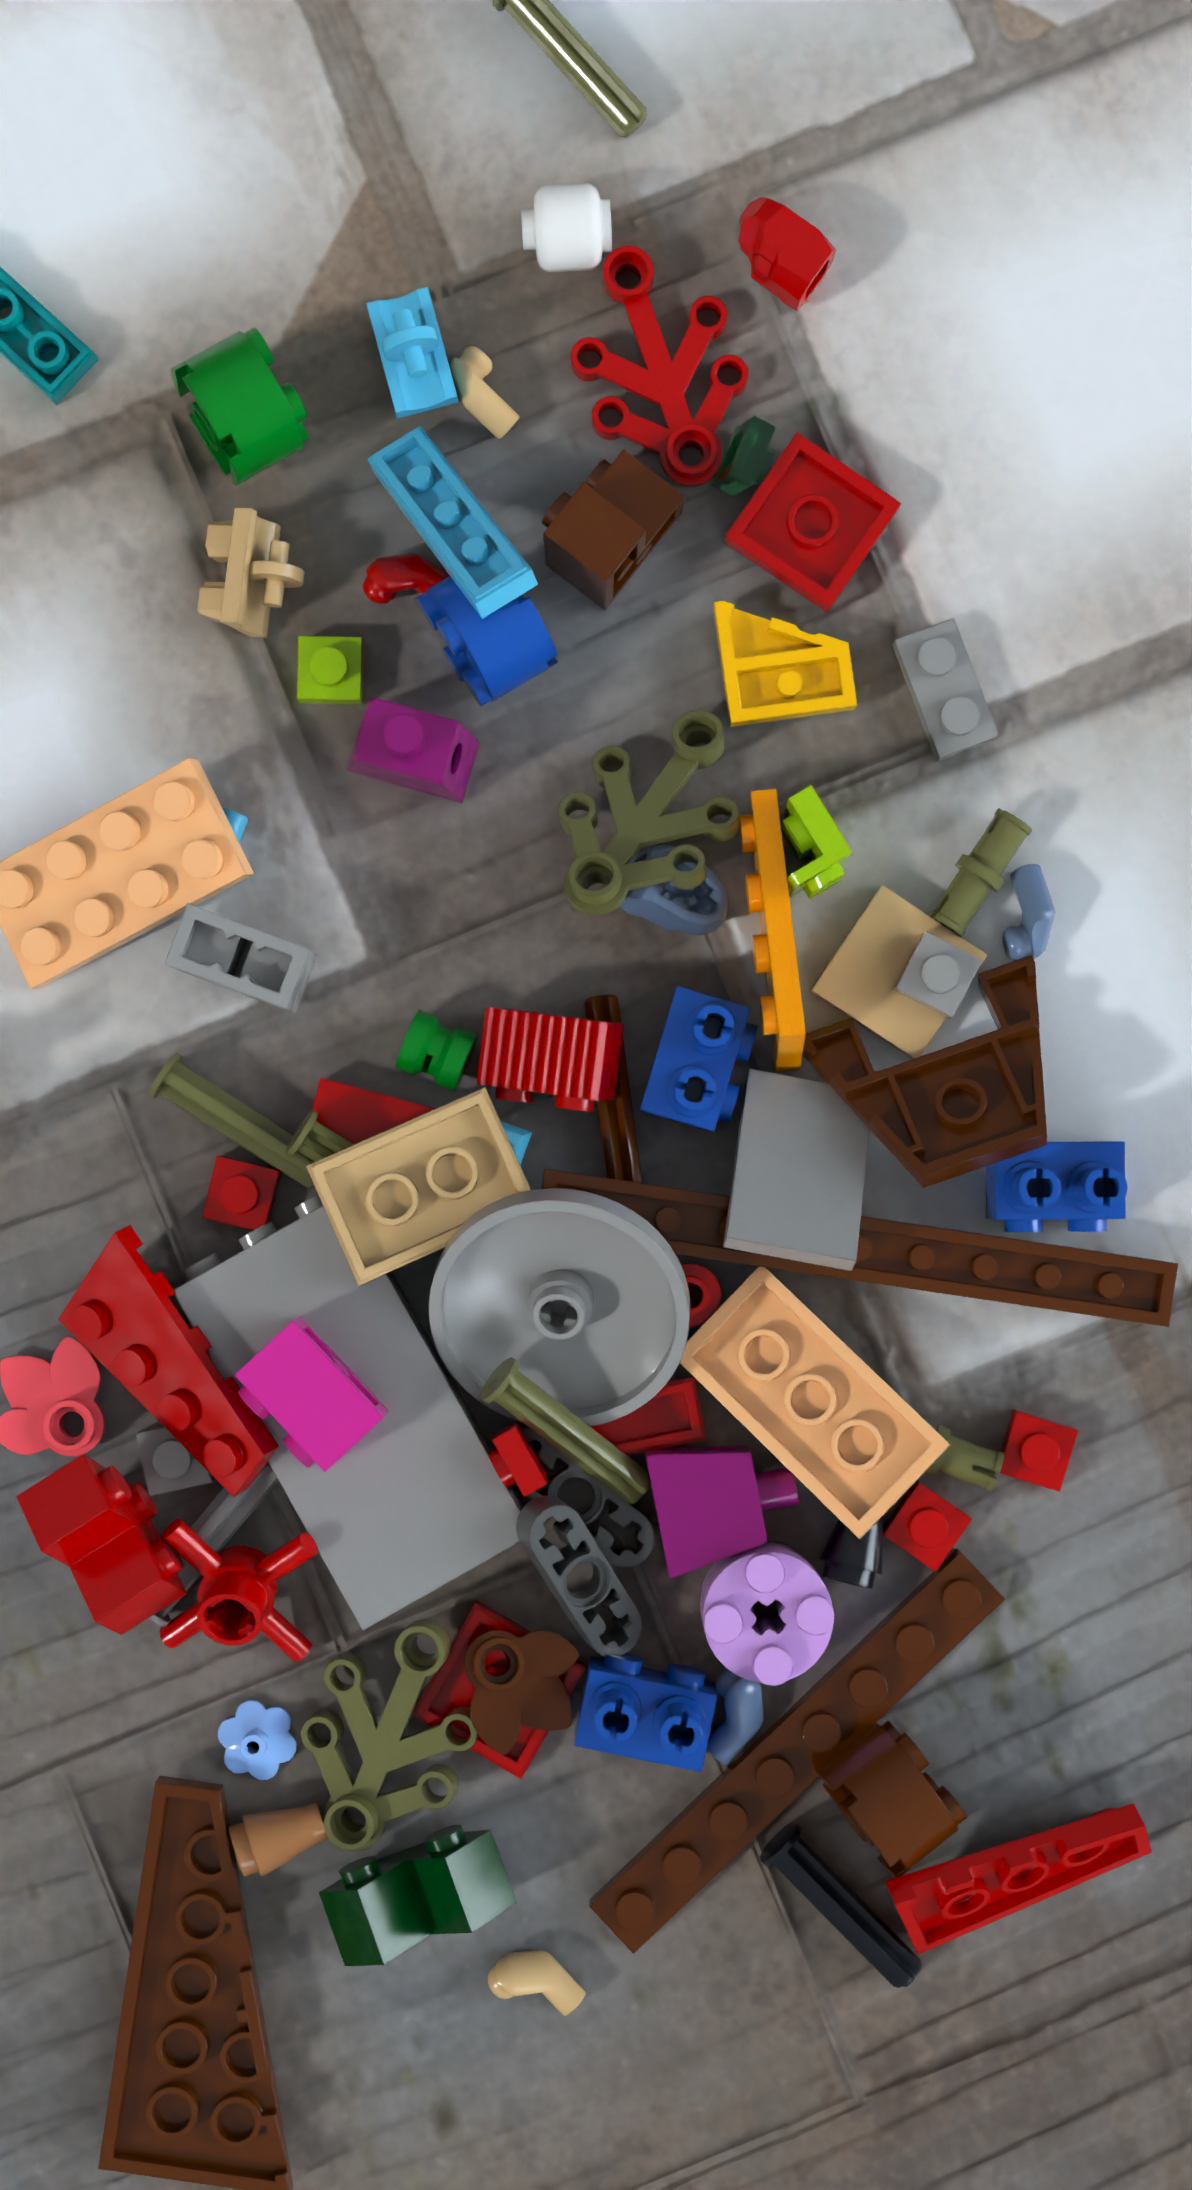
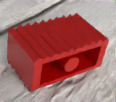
(550, 1056)

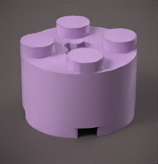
(766, 1649)

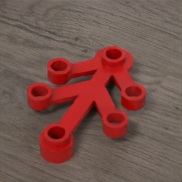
(663, 379)

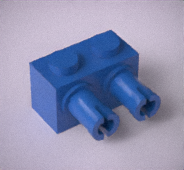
(697, 1060)
(1059, 1182)
(646, 1711)

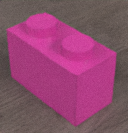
(309, 1395)

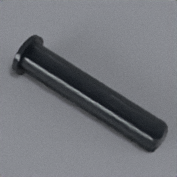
(841, 1906)

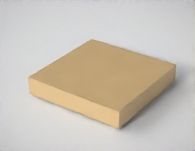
(869, 964)

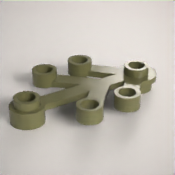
(646, 822)
(382, 1743)

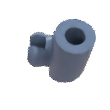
(1037, 914)
(743, 1716)

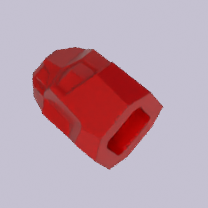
(784, 251)

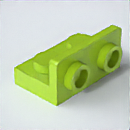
(813, 833)

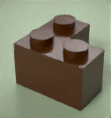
(609, 526)

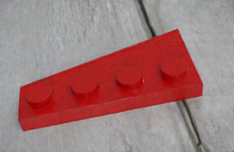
(1001, 1880)

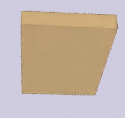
(416, 1184)

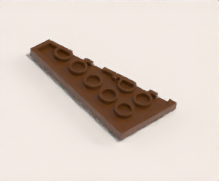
(192, 2043)

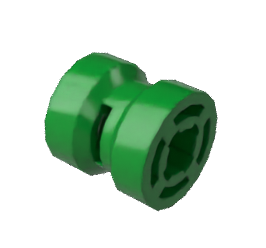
(436, 1050)

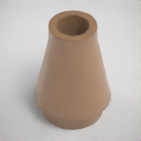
(275, 1837)

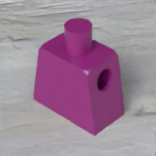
(413, 750)
(713, 1502)

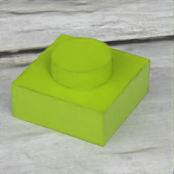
(330, 670)

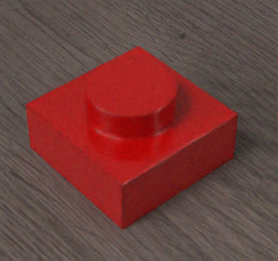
(241, 1193)
(1037, 1450)
(516, 1460)
(926, 1525)

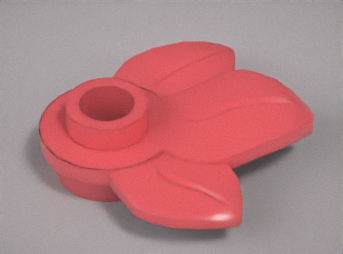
(44, 1394)

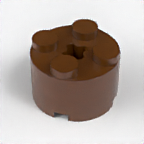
(889, 1799)

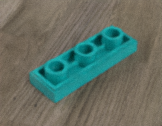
(40, 343)

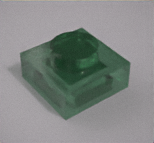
(746, 457)

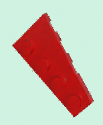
(142, 1339)

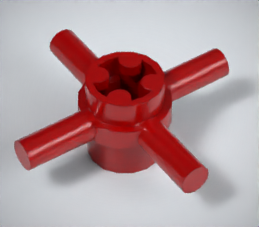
(237, 1592)

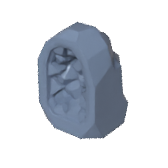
(672, 908)

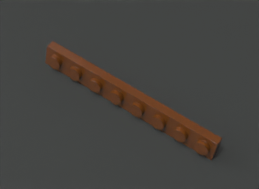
(793, 1748)

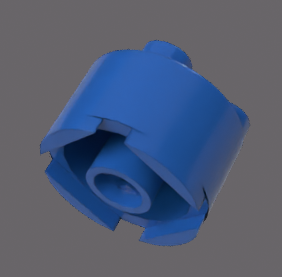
(492, 651)

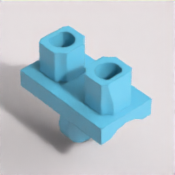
(412, 353)

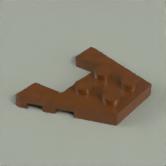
(957, 1103)

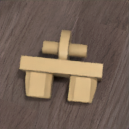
(254, 572)

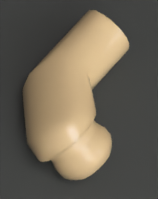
(477, 396)
(535, 1973)

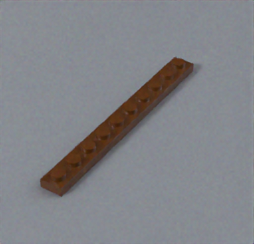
(918, 1256)

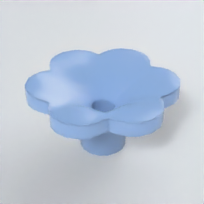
(262, 1725)

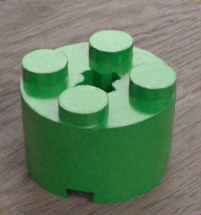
(240, 406)

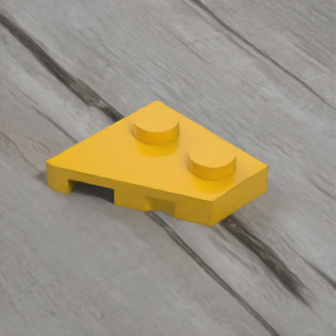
(779, 670)

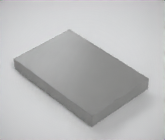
(797, 1172)

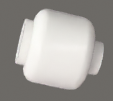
(568, 227)

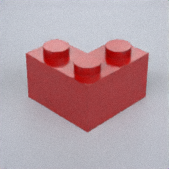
(107, 1539)

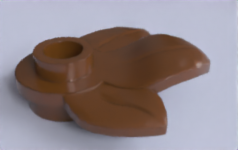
(525, 1691)

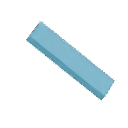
(452, 522)

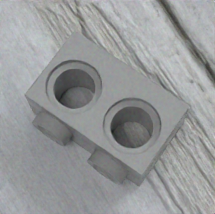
(241, 958)

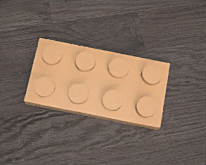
(117, 873)
(812, 1401)

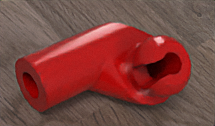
(398, 574)

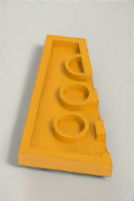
(775, 946)

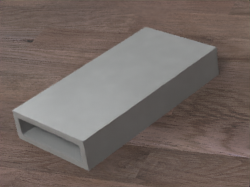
(419, 1487)

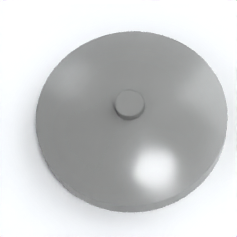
(567, 1291)

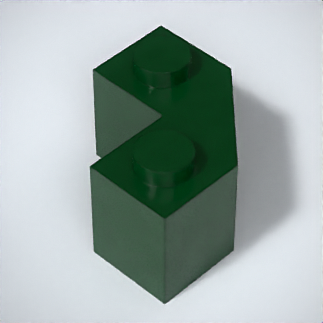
(429, 1889)

